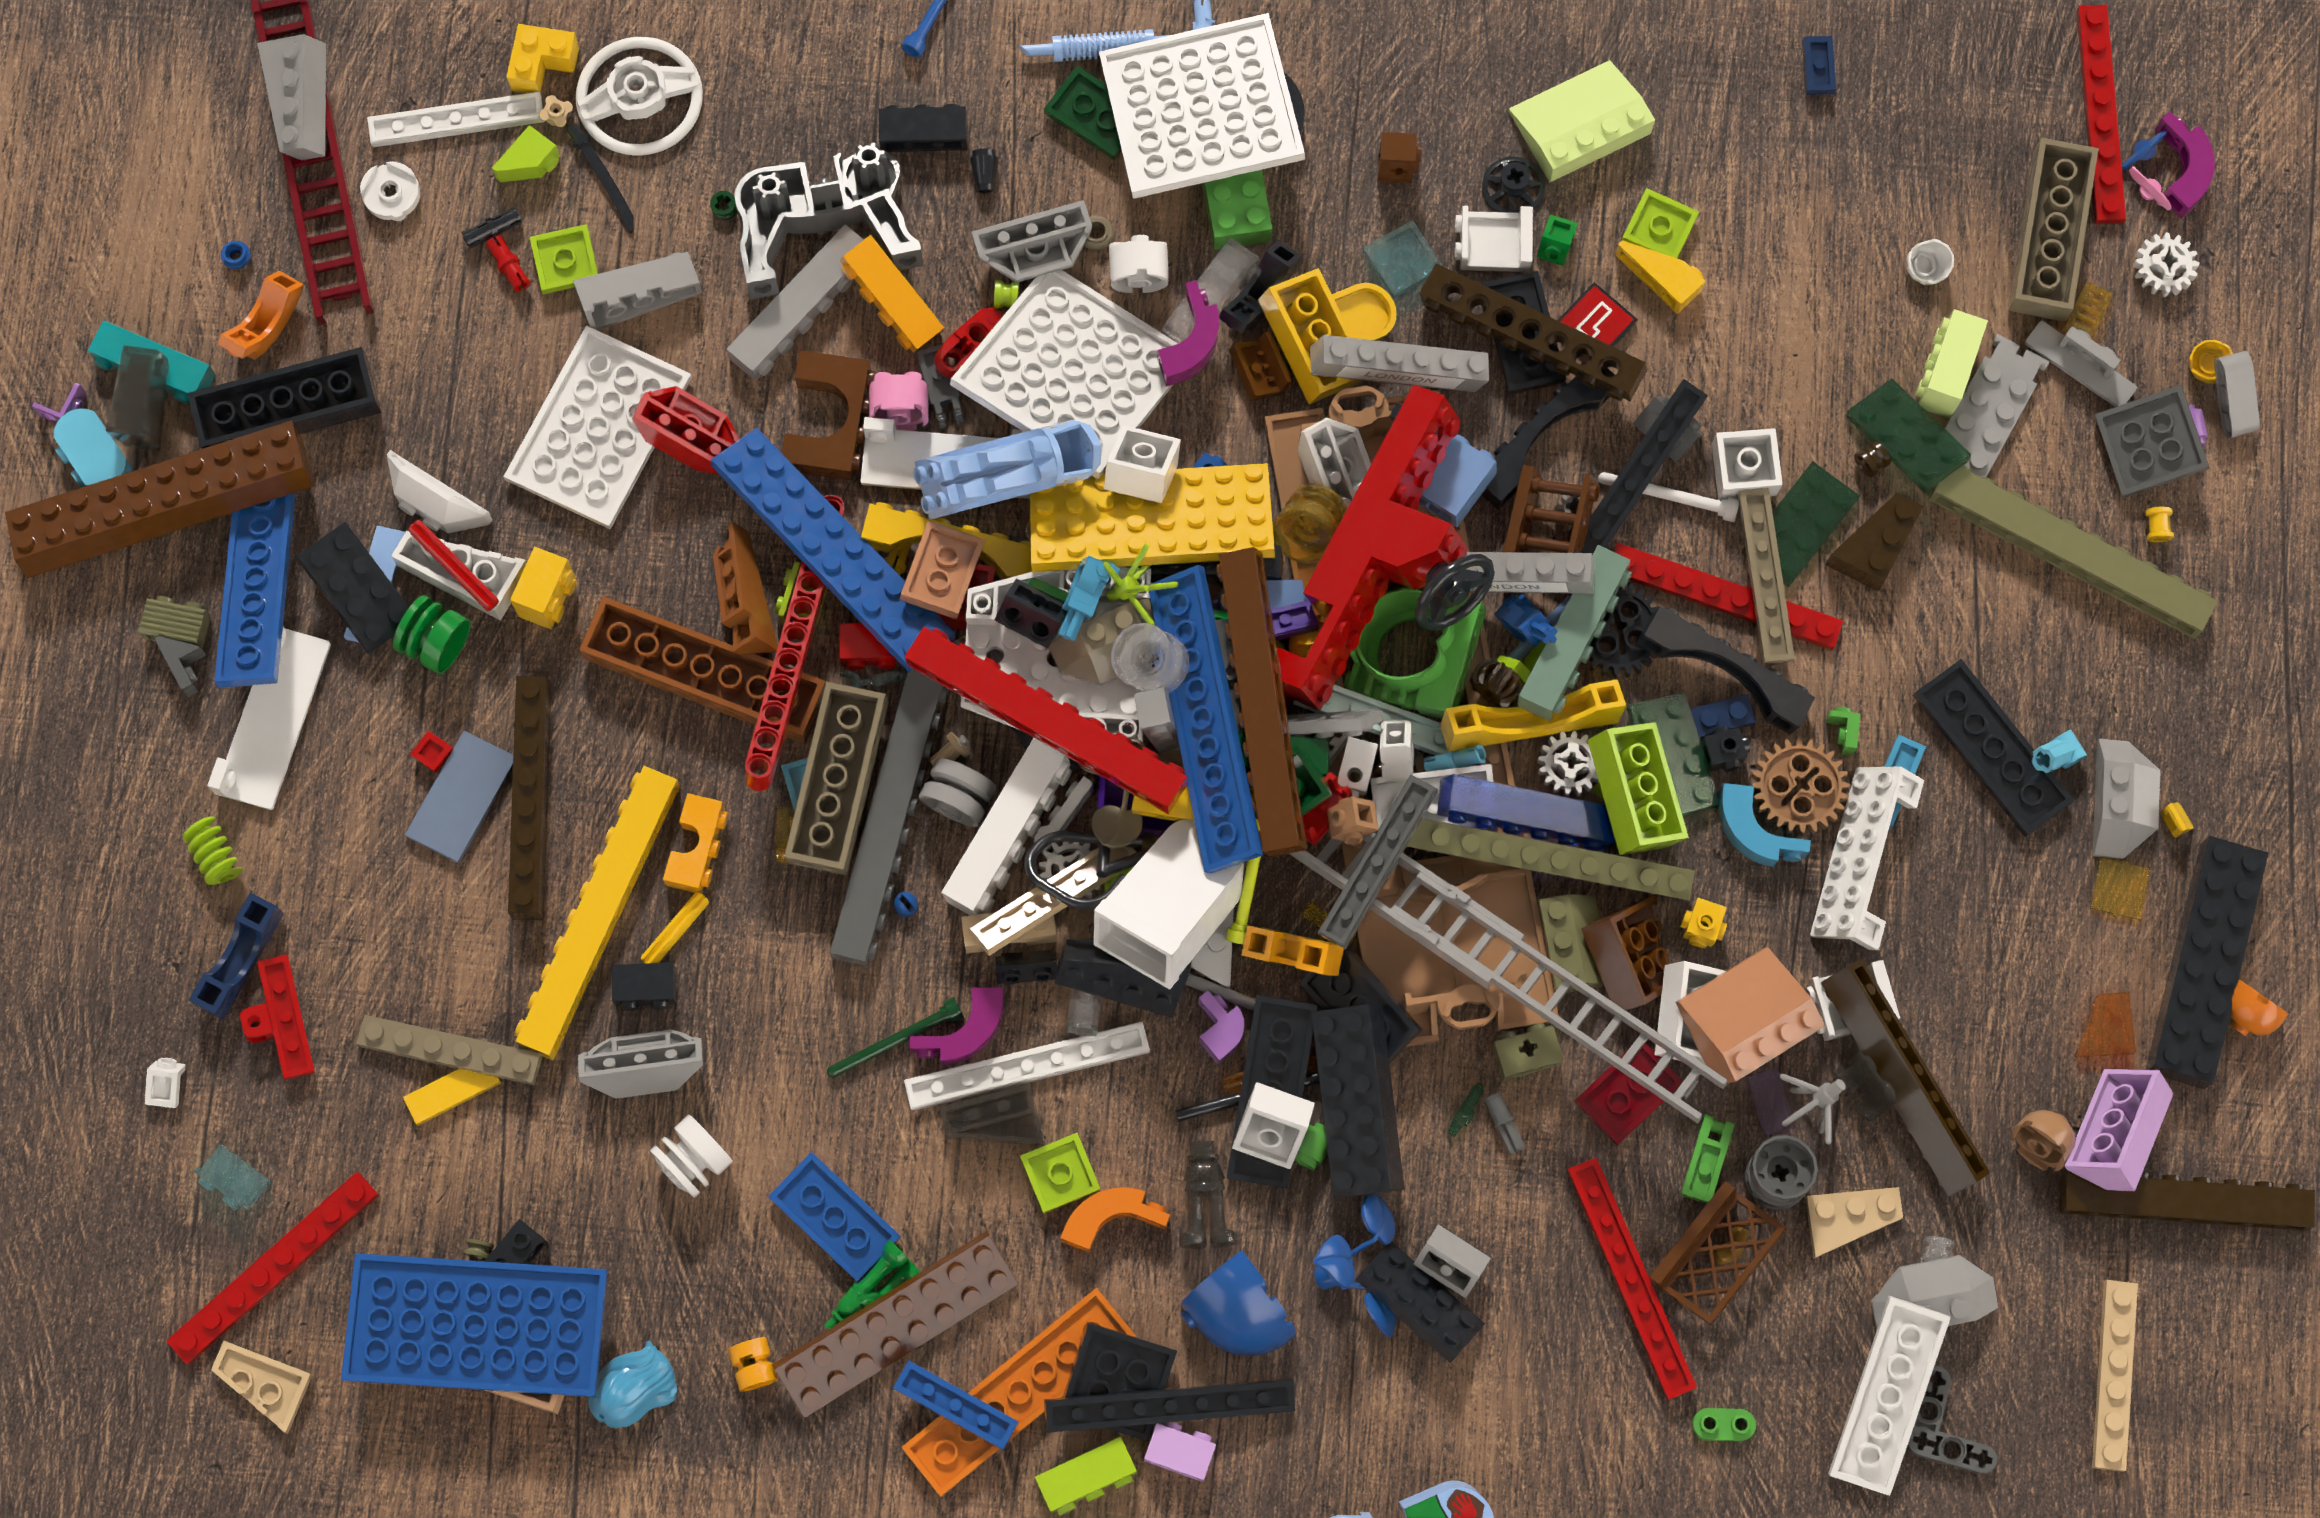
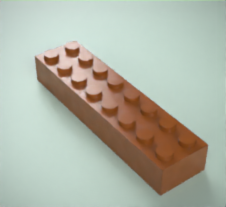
(692, 666)

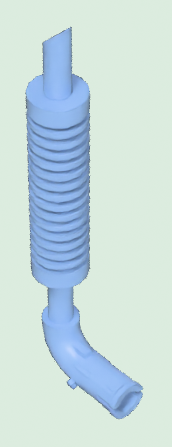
(1091, 45)

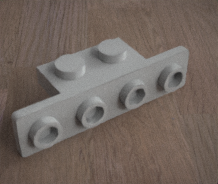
(2083, 361)

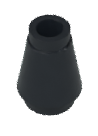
(984, 169)

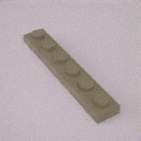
(1766, 576)
(449, 1050)

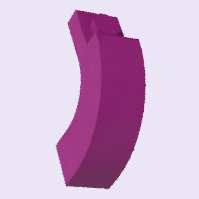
(2196, 159)
(1192, 354)
(972, 1037)

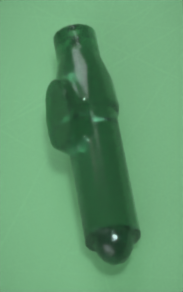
(1466, 1111)

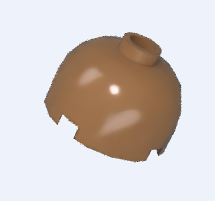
(2044, 1139)

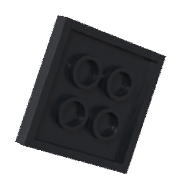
(1118, 1364)

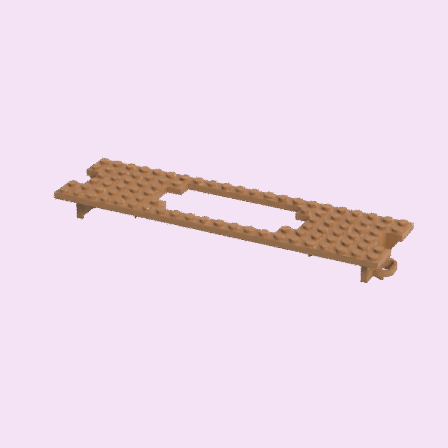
(1404, 966)

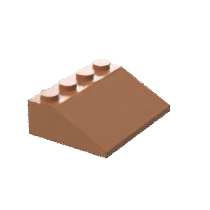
(1749, 1015)

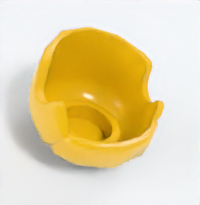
(2203, 358)

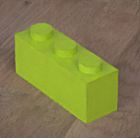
(1086, 1476)

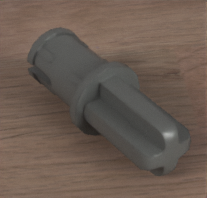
(1504, 1123)

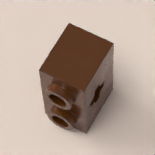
(1398, 157)

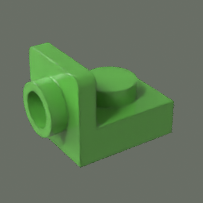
(1848, 734)

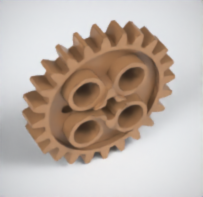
(1819, 804)

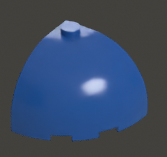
(1236, 1312)

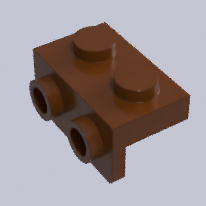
(1261, 367)

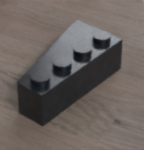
(1100, 974)

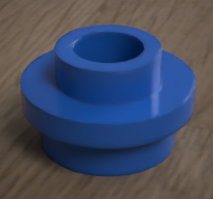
(235, 247)

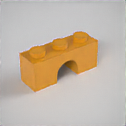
(691, 869)
(1292, 950)

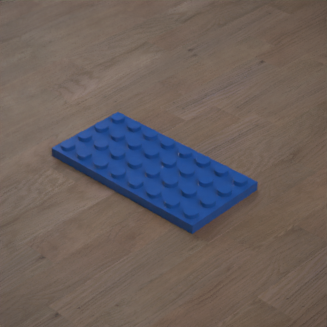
(474, 1325)

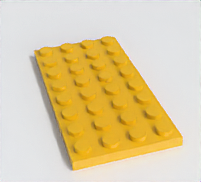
(1200, 517)

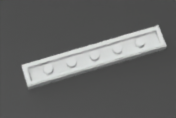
(455, 119)

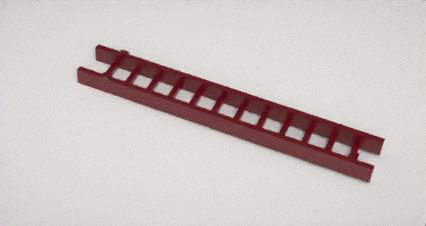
(340, 180)

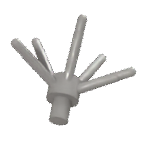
(1823, 1097)

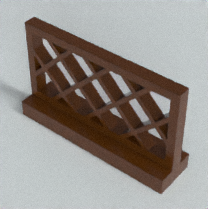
(1694, 1239)

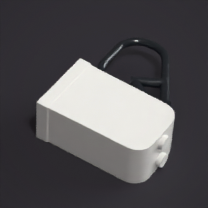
(1158, 910)

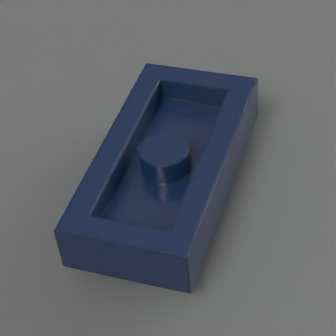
(1819, 65)
(1730, 712)

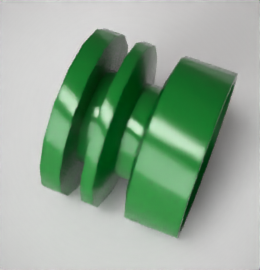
(431, 634)

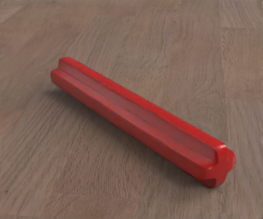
(453, 565)

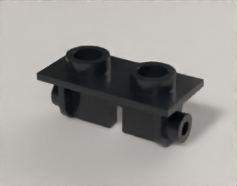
(1039, 968)

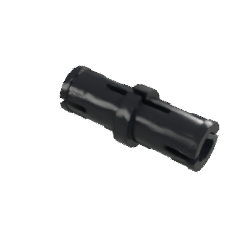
(491, 227)

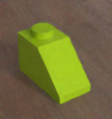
(527, 158)

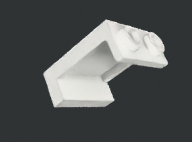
(1495, 240)
(1833, 1024)

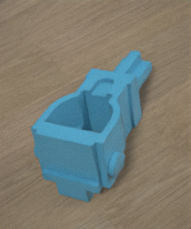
(1084, 595)

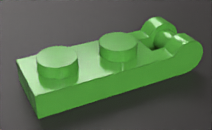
(1707, 1160)

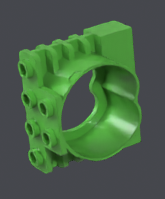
(1430, 689)

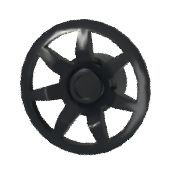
(1513, 183)

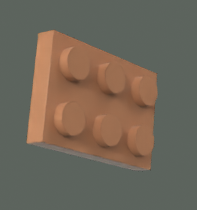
(942, 570)

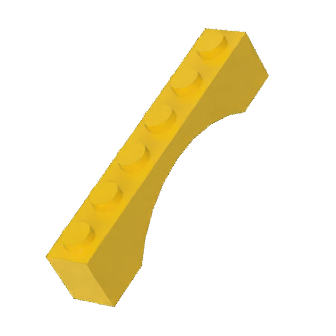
(891, 529)
(1585, 708)

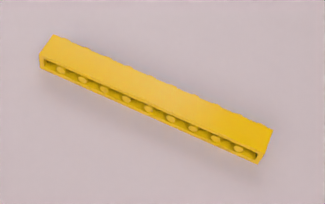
(597, 913)

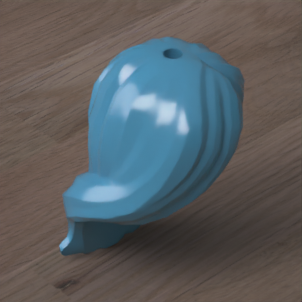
(633, 1386)

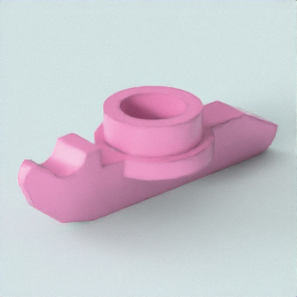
(2150, 189)

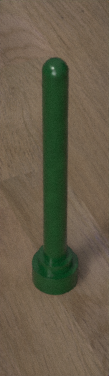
(948, 1013)

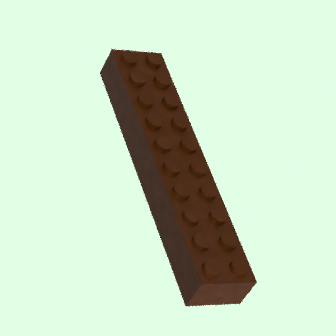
(158, 499)

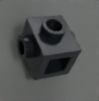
(1725, 749)

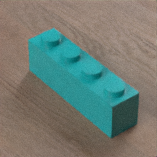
(184, 373)

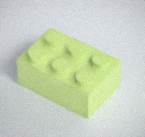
(1950, 363)

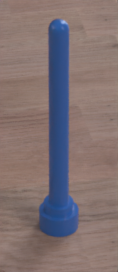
(915, 42)

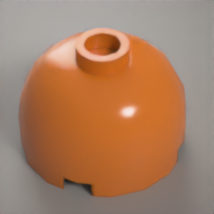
(2254, 1012)

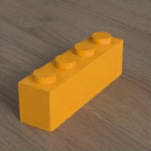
(891, 294)

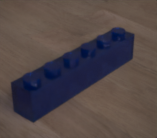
(1524, 811)

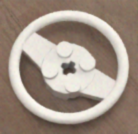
(618, 93)

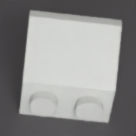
(1273, 1125)

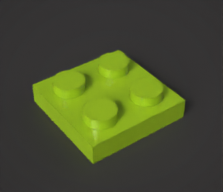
(1660, 224)
(563, 257)
(1060, 1173)

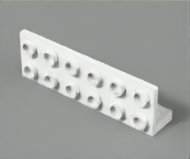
(892, 453)
(271, 725)
(1858, 852)

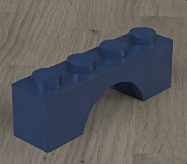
(250, 935)

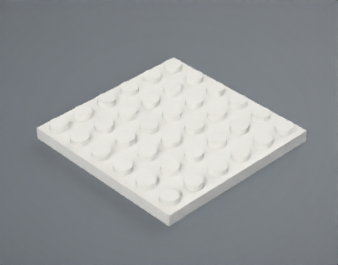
(1201, 106)
(1066, 359)

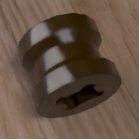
(1872, 458)

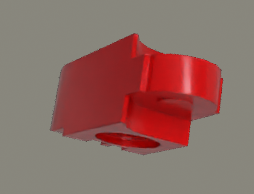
(960, 345)

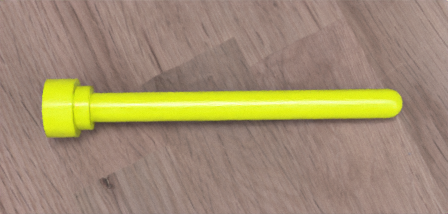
(1237, 931)

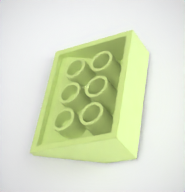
(1582, 120)

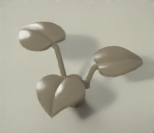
(1119, 826)

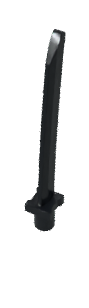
(582, 142)

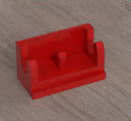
(1316, 821)

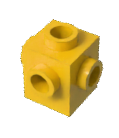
(1708, 914)

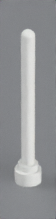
(1726, 507)

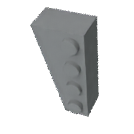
(296, 93)
(637, 289)

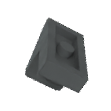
(178, 656)

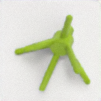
(1129, 587)

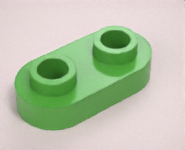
(1724, 1424)

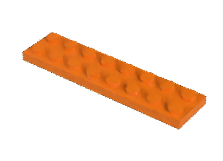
(1017, 1388)

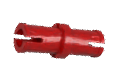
(508, 263)

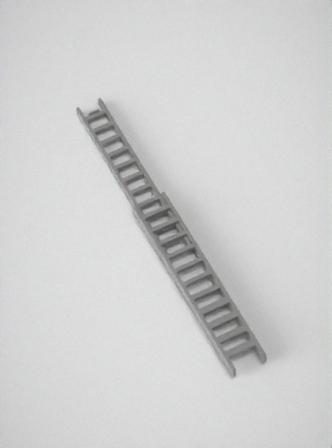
(1485, 977)

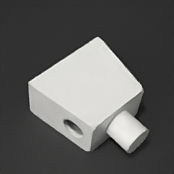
(1358, 758)

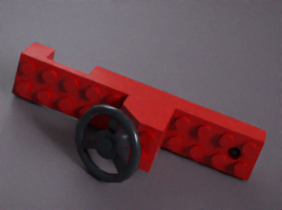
(1386, 541)

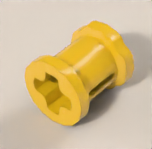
(2159, 524)

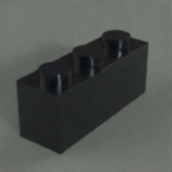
(923, 128)

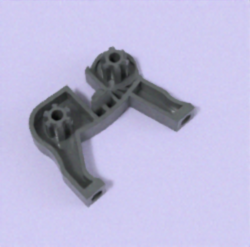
(780, 202)

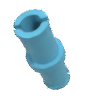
(1456, 759)

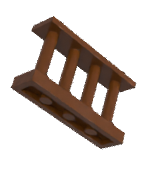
(1525, 512)

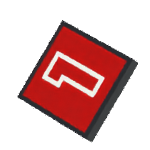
(1599, 316)

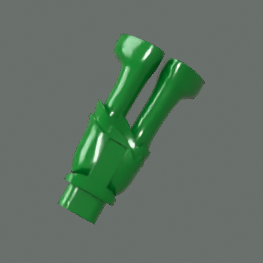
(863, 1293)

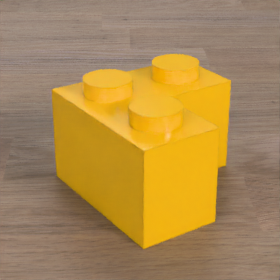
(540, 50)

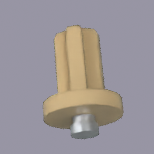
(952, 749)

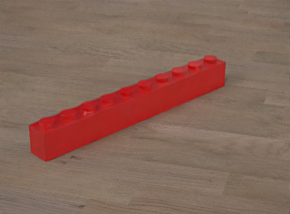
(1046, 719)

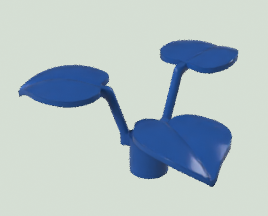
(1335, 1261)

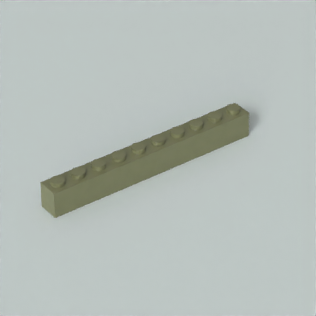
(2075, 551)
(1553, 858)

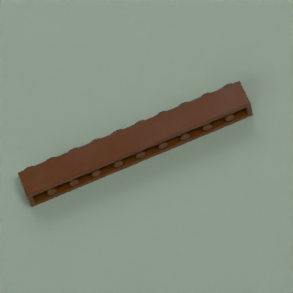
(1262, 702)

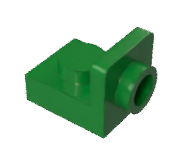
(1556, 240)

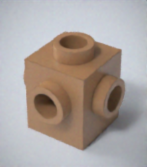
(1352, 820)

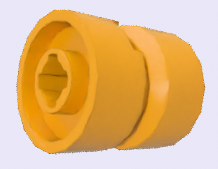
(755, 1375)

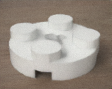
(392, 207)

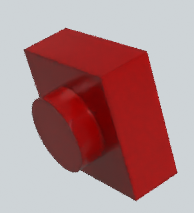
(431, 751)

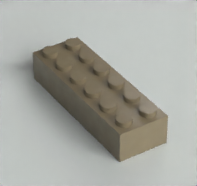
(2053, 229)
(836, 778)

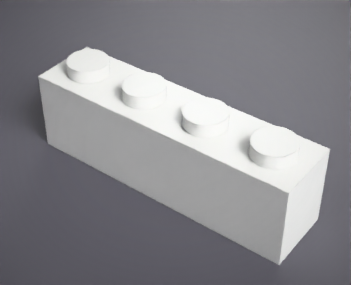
(495, 571)

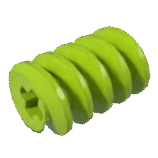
(209, 853)

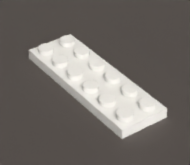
(1889, 1395)

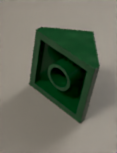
(1310, 781)

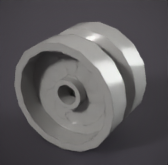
(957, 792)

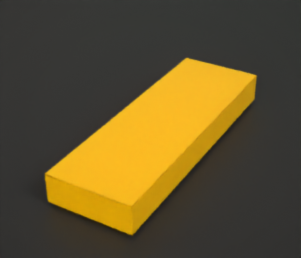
(447, 1093)

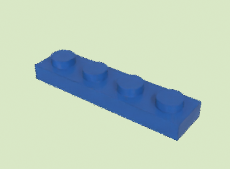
(955, 1405)

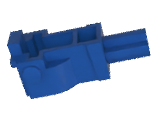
(1524, 621)

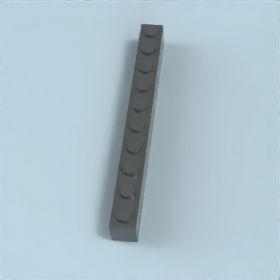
(888, 819)

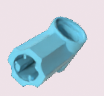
(2059, 752)

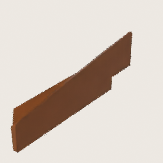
(742, 595)

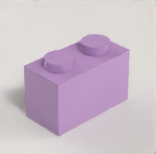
(1180, 1451)

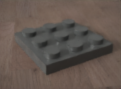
(2152, 441)

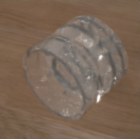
(1137, 651)

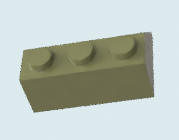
(1564, 940)

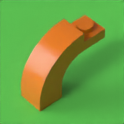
(266, 319)
(1105, 1206)

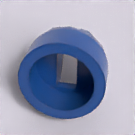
(901, 909)

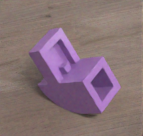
(1227, 1031)

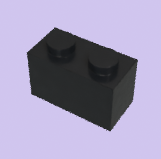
(644, 985)

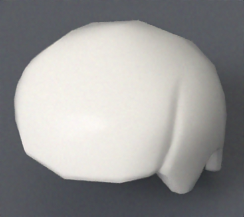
(1930, 262)

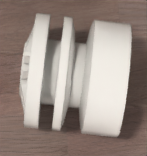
(691, 1156)

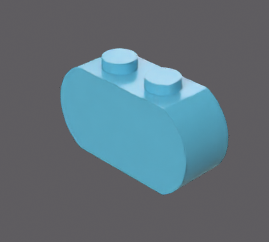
(89, 448)

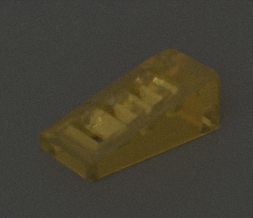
(2097, 313)

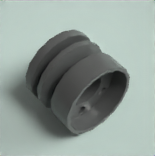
(1788, 1158)

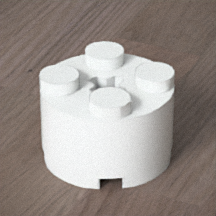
(1138, 265)

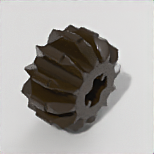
(1496, 682)

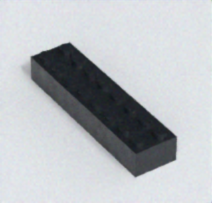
(2207, 962)

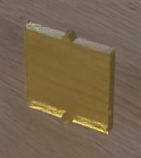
(2120, 888)

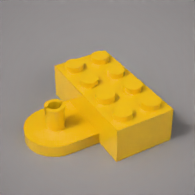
(1306, 310)

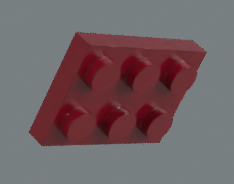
(1619, 1102)

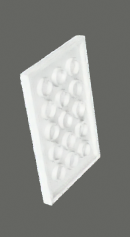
(583, 440)

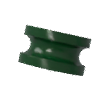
(714, 204)

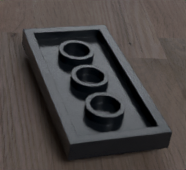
(1518, 369)
(354, 586)
(1360, 986)
(1420, 1302)

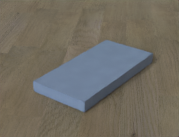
(461, 797)

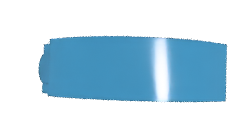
(1747, 835)

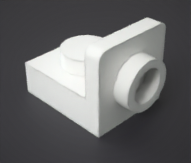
(163, 1083)

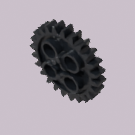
(1631, 627)

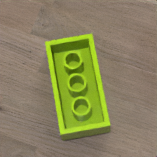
(1637, 788)

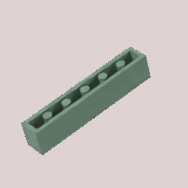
(1576, 629)

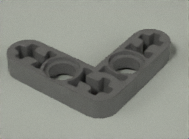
(1931, 1429)

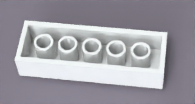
(1007, 828)

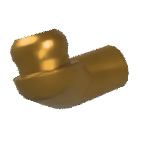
(1725, 1256)

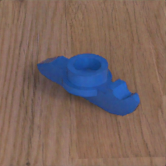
(2144, 150)

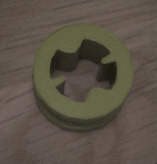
(478, 1249)

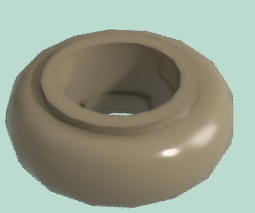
(1103, 242)

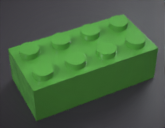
(1238, 210)

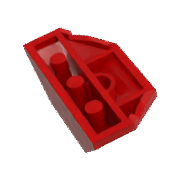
(684, 427)

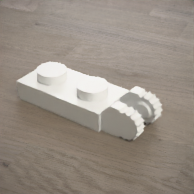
(1062, 816)

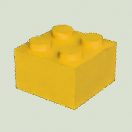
(543, 588)

